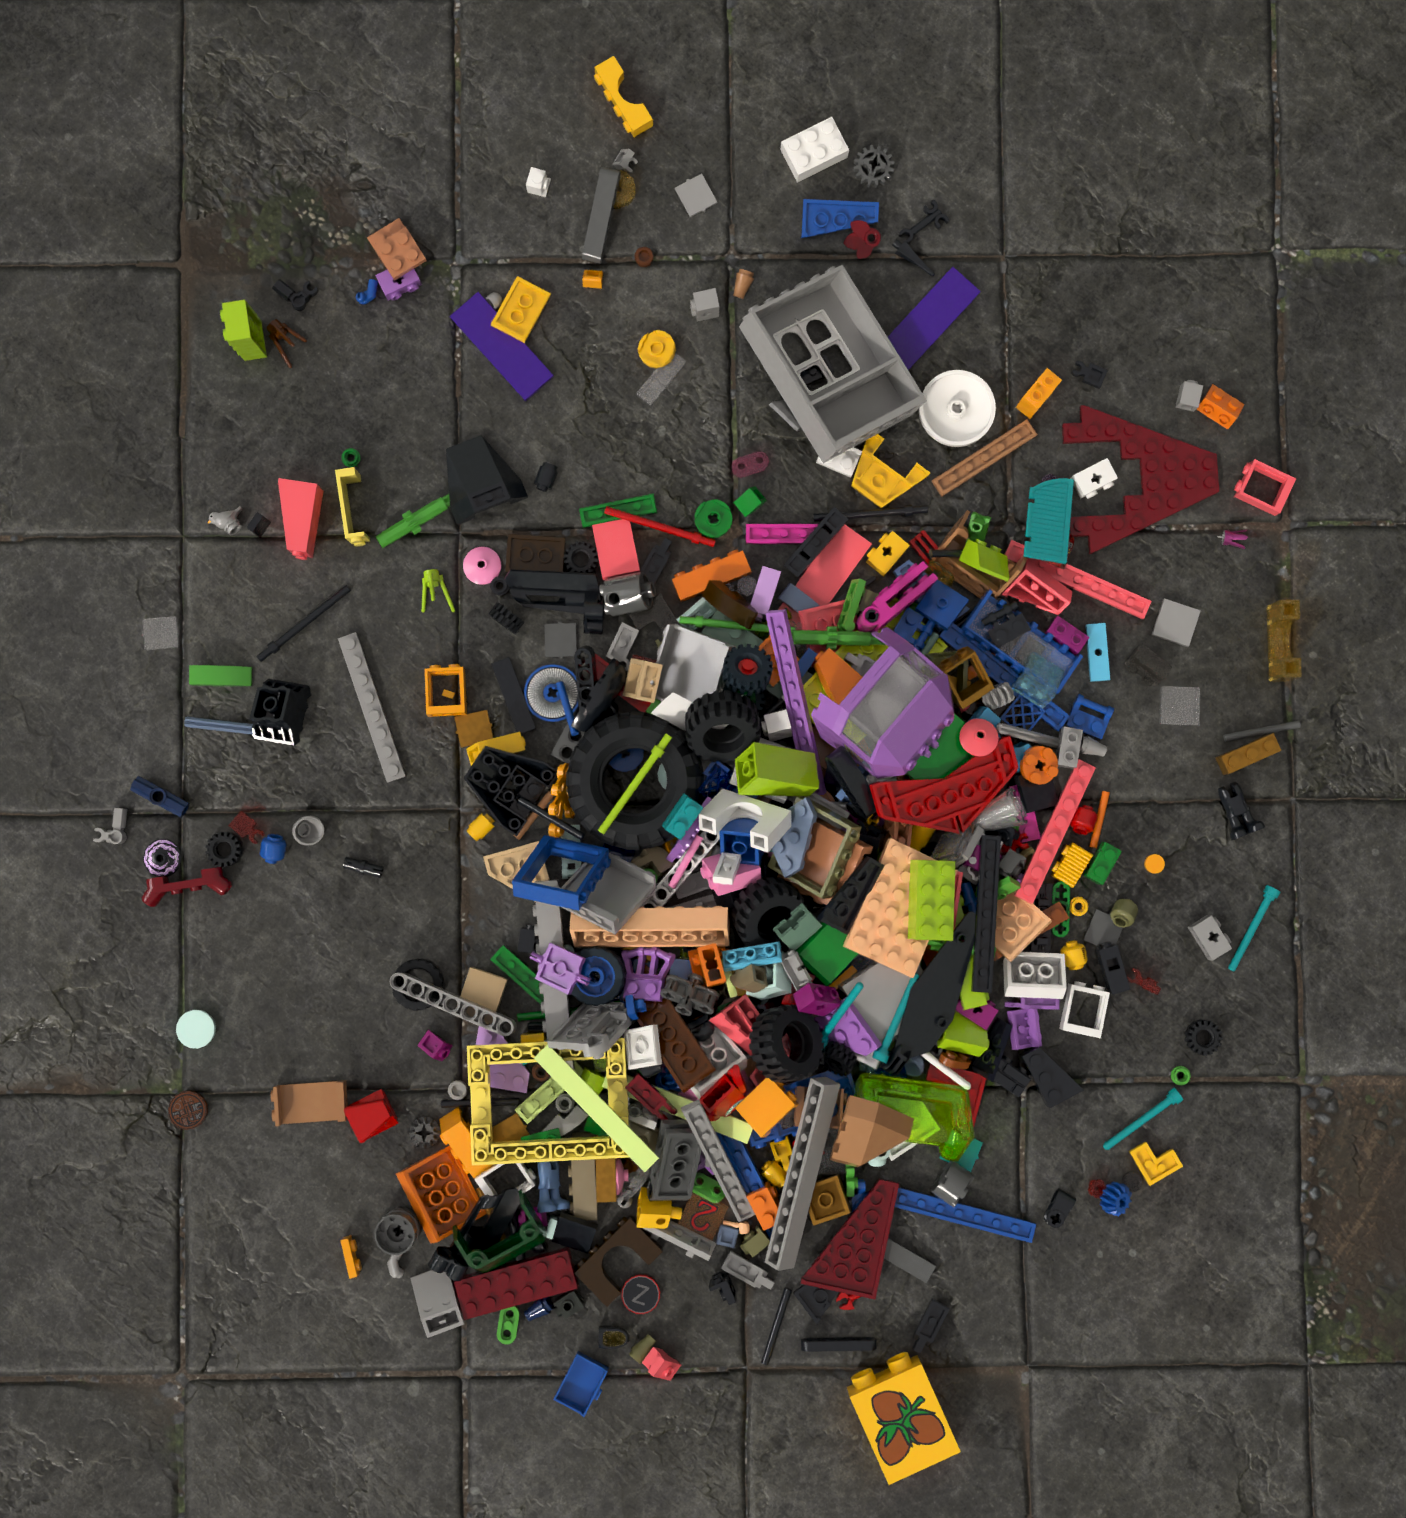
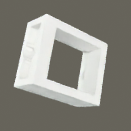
(1101, 1011)
(487, 1188)

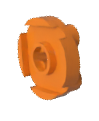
(1030, 759)

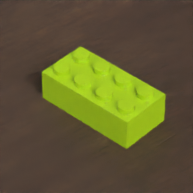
(243, 330)
(931, 900)

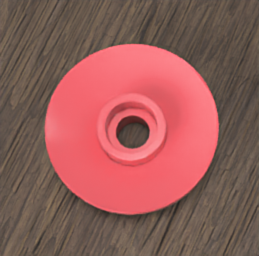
(972, 743)

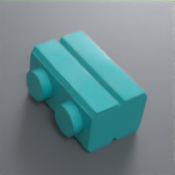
(682, 816)

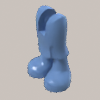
(549, 1188)

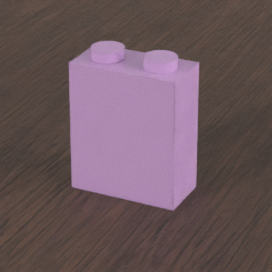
(765, 591)

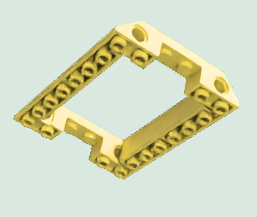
(487, 1152)

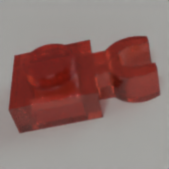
(245, 826)

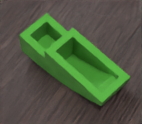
(219, 675)

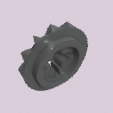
(430, 1125)

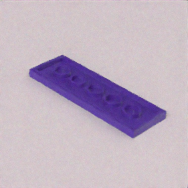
(932, 316)
(505, 353)

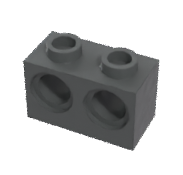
(564, 742)

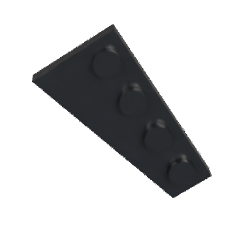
(847, 902)

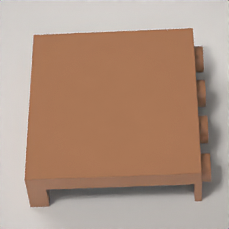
(821, 855)

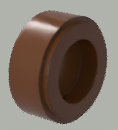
(644, 256)

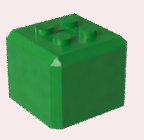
(825, 953)

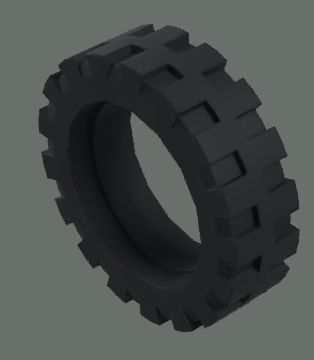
(421, 964)

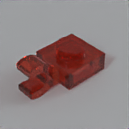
(1148, 984)

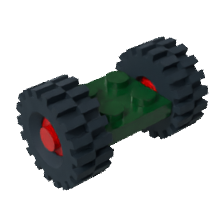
(747, 673)

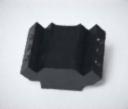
(279, 711)

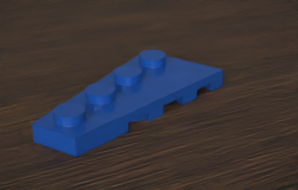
(834, 215)

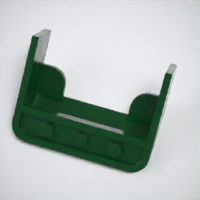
(529, 1235)

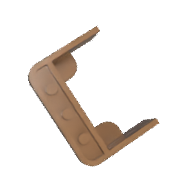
(967, 576)

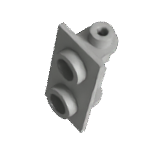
(792, 964)

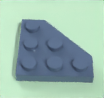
(793, 845)

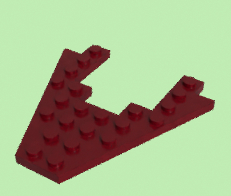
(1170, 470)

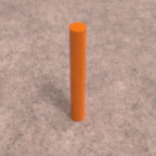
(1101, 813)

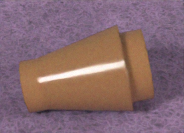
(742, 283)

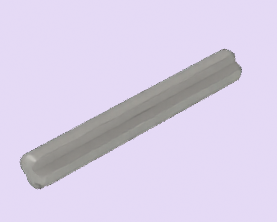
(1027, 735)

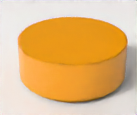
(1154, 863)

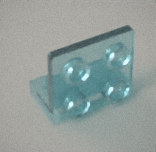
(1039, 680)

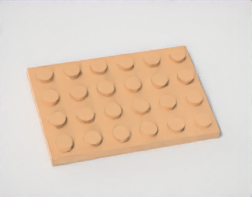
(882, 922)

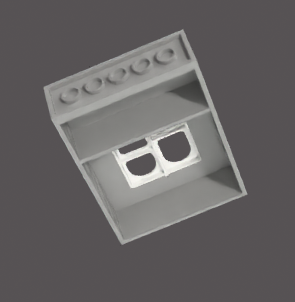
(848, 407)

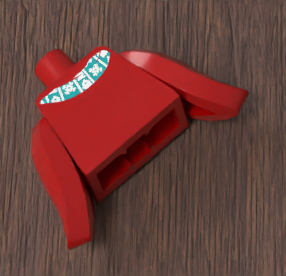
(724, 1094)

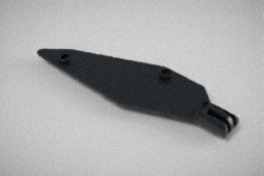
(933, 998)

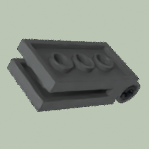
(677, 1165)

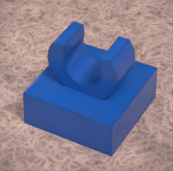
(634, 1006)

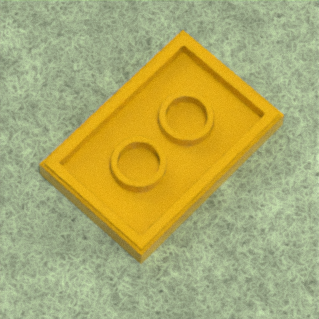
(520, 309)

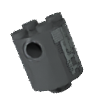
(627, 594)

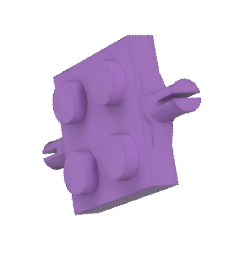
(560, 968)

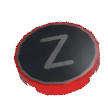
(640, 1294)

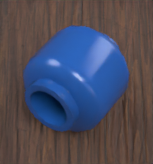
(273, 848)

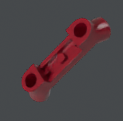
(159, 886)

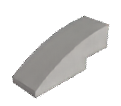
(569, 1122)

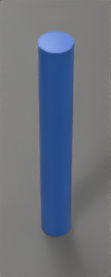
(567, 707)

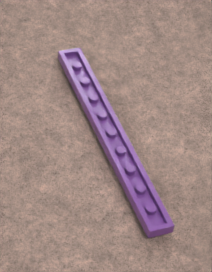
(793, 687)

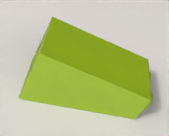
(776, 771)

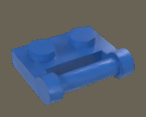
(1088, 723)

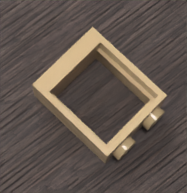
(639, 679)

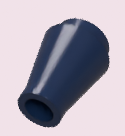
(539, 1308)

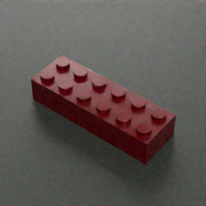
(516, 1283)

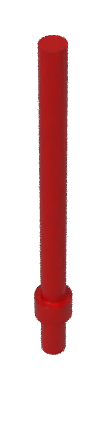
(695, 537)

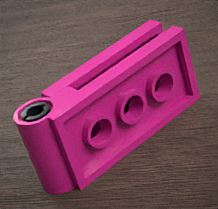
(880, 614)

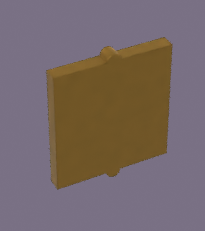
(473, 728)
(510, 1129)

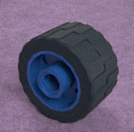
(612, 976)

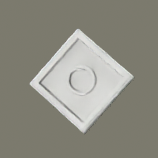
(642, 1047)

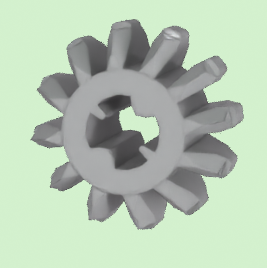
(999, 696)

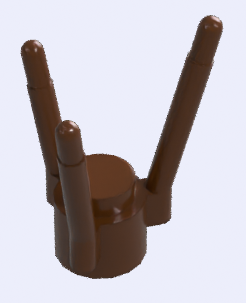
(279, 331)

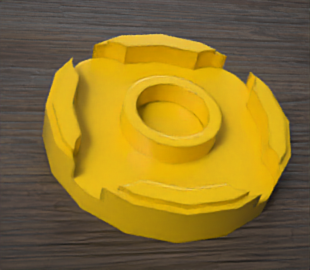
(656, 349)

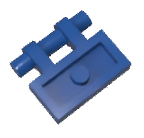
(909, 624)

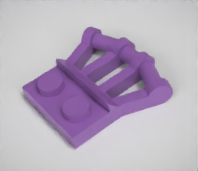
(646, 985)

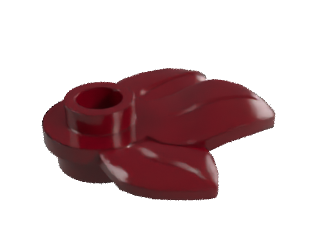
(859, 240)

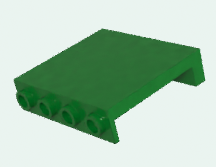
(945, 758)

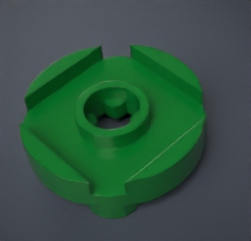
(710, 508)

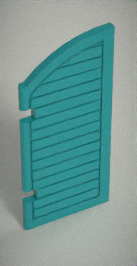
(1049, 520)

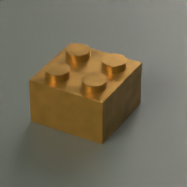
(828, 1200)

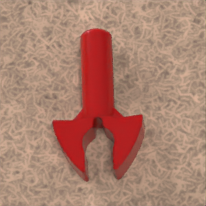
(849, 1305)

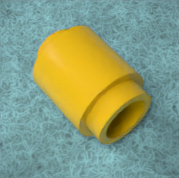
(481, 826)
(774, 1173)

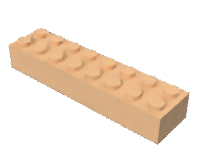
(658, 928)

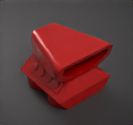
(371, 1115)

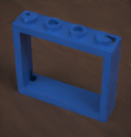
(567, 849)

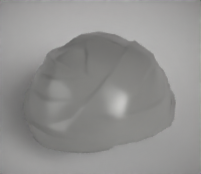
(308, 830)

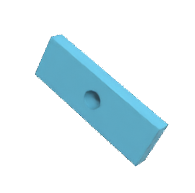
(1099, 664)
(761, 955)

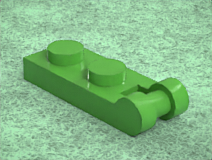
(851, 605)

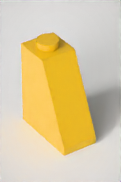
(511, 743)

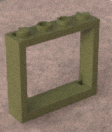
(843, 855)

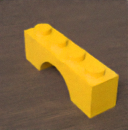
(635, 116)

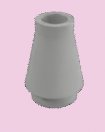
(1092, 747)

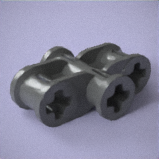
(694, 996)

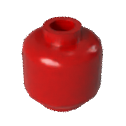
(1084, 820)

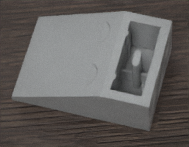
(437, 1302)

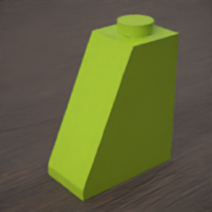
(964, 1037)

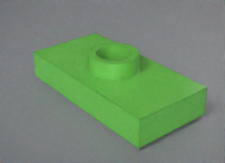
(1007, 886)

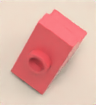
(661, 1364)

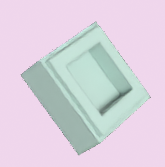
(551, 1226)

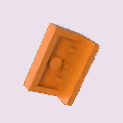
(1220, 406)
(764, 1204)

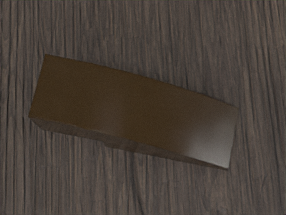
(730, 603)

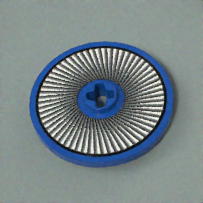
(537, 691)

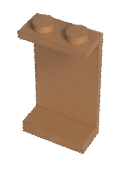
(309, 1102)

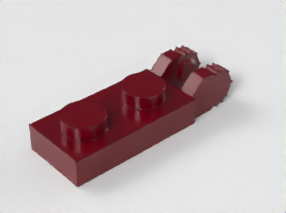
(649, 1096)

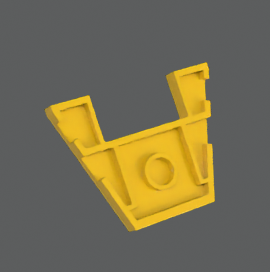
(878, 480)

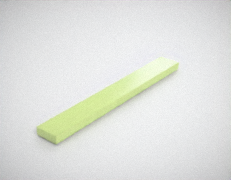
(596, 1108)
(728, 1126)

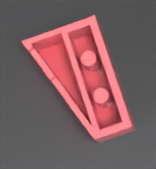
(1039, 589)
(737, 1021)

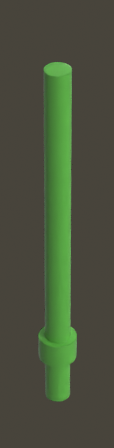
(699, 621)

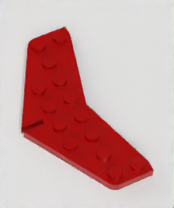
(959, 794)

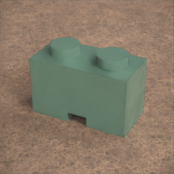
(798, 927)

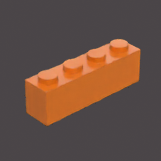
(725, 570)

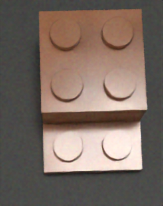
(396, 249)

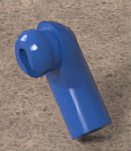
(368, 295)

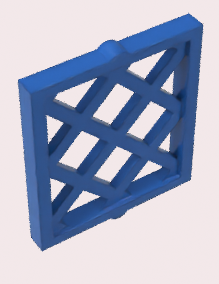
(1033, 723)

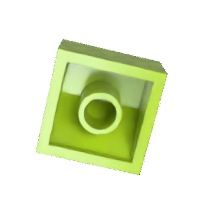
(985, 559)

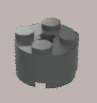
(952, 1183)

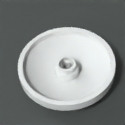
(957, 408)

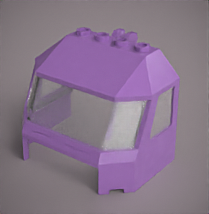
(890, 711)

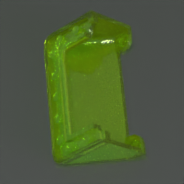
(938, 1109)

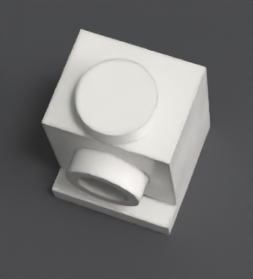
(538, 182)

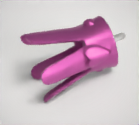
(1228, 536)

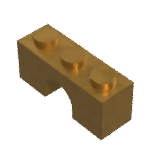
(1248, 754)

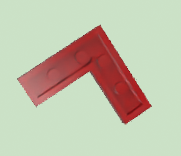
(976, 1080)

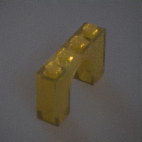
(1279, 621)

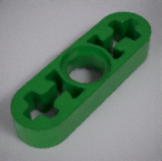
(1066, 894)

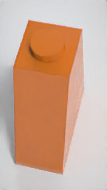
(835, 675)
(711, 965)

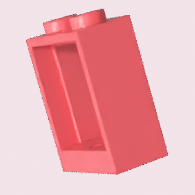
(1282, 495)

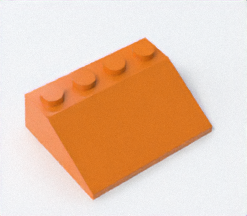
(439, 1193)

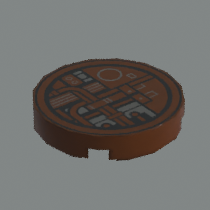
(187, 1110)

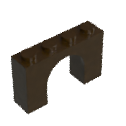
(591, 1269)

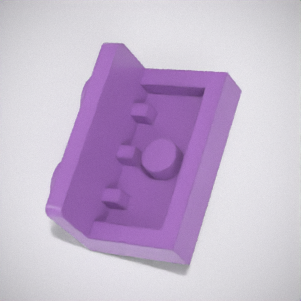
(1025, 1028)

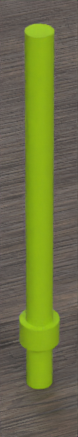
(657, 751)

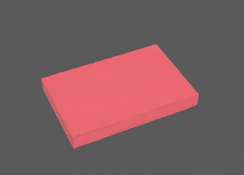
(615, 548)

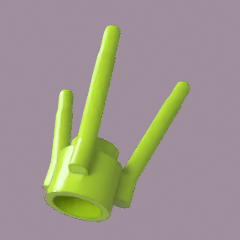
(431, 580)

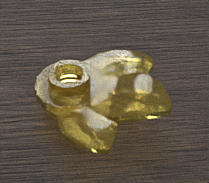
(944, 575)

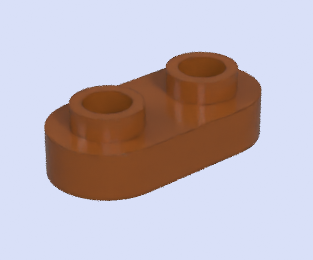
(955, 1060)

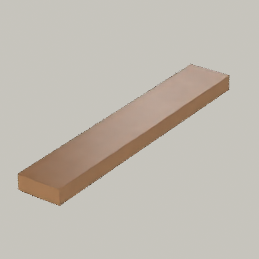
(984, 457)

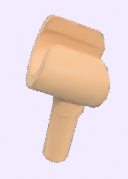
(744, 1227)

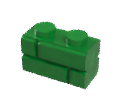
(1102, 863)

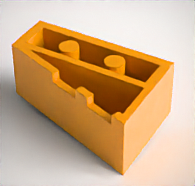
(457, 1134)

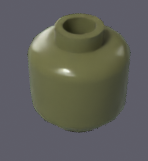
(1124, 912)

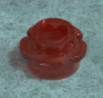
(1096, 1183)

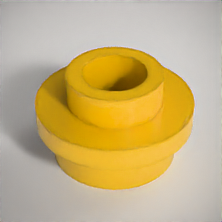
(1084, 906)

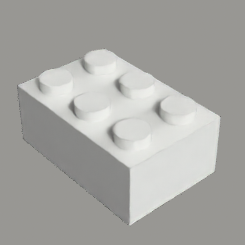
(814, 149)
(1035, 975)

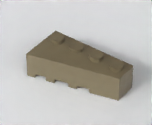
(583, 1185)

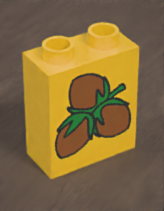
(902, 1417)

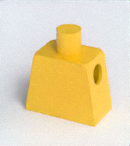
(655, 1213)

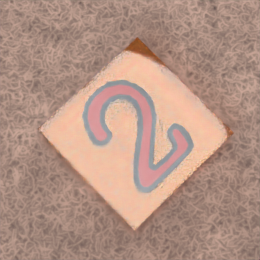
(702, 1216)

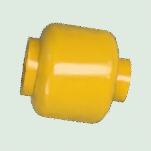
(1074, 955)

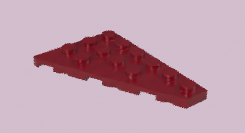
(857, 1251)

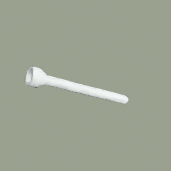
(946, 1070)

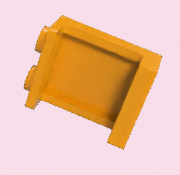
(766, 1106)

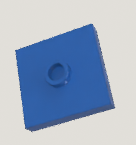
(942, 605)

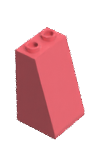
(301, 515)

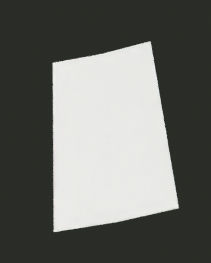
(674, 710)

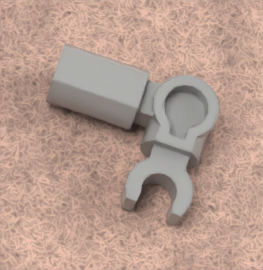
(117, 835)

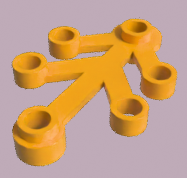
(560, 802)

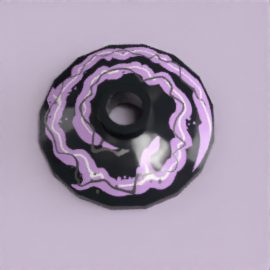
(171, 860)

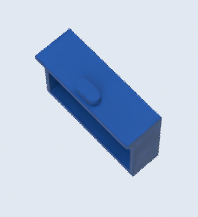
(581, 1383)

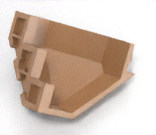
(868, 1131)

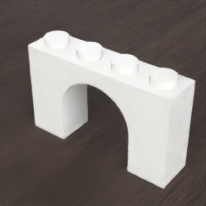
(728, 805)

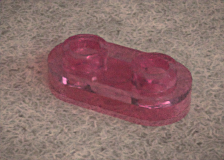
(750, 464)

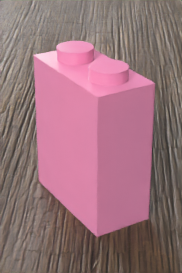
(745, 875)

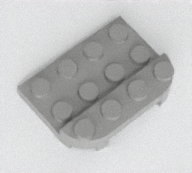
(592, 1029)

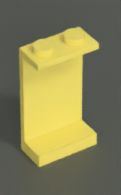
(344, 477)

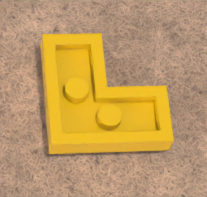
(1154, 1167)

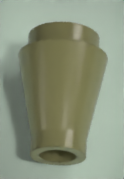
(642, 1348)

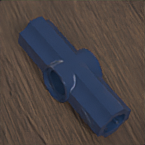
(170, 801)

